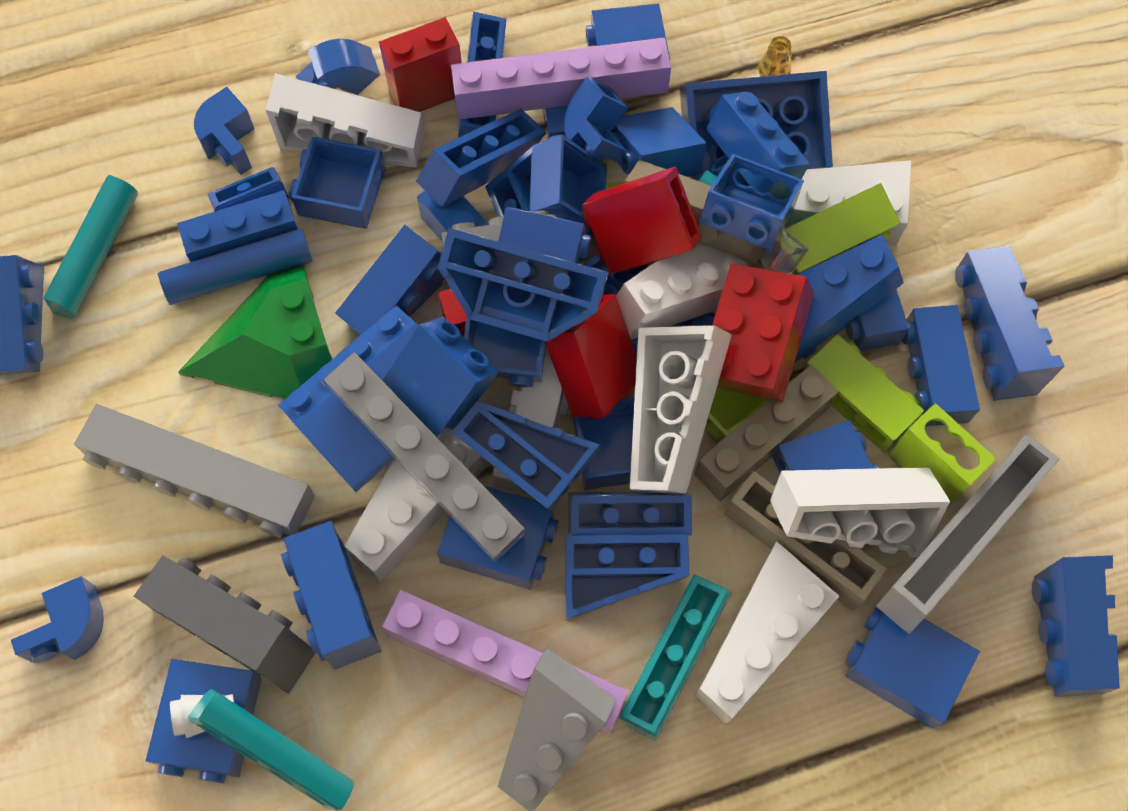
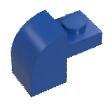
(341, 65)
(592, 117)
(220, 125)
(74, 625)

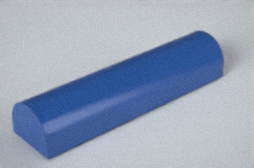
(485, 43)
(234, 266)

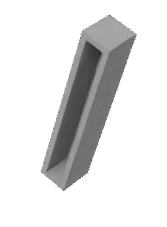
(425, 457)
(195, 471)
(967, 534)

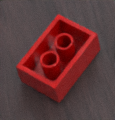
(766, 323)

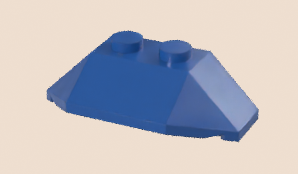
(519, 286)

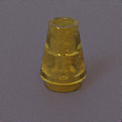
(776, 58)

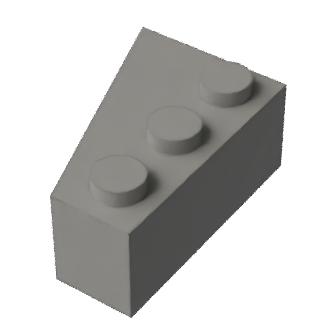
(553, 728)

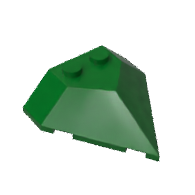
(268, 341)

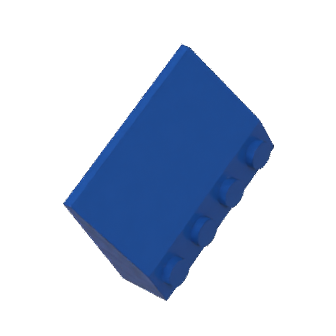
(794, 100)
(329, 422)

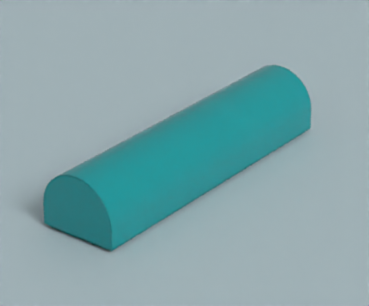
(90, 247)
(674, 657)
(271, 750)

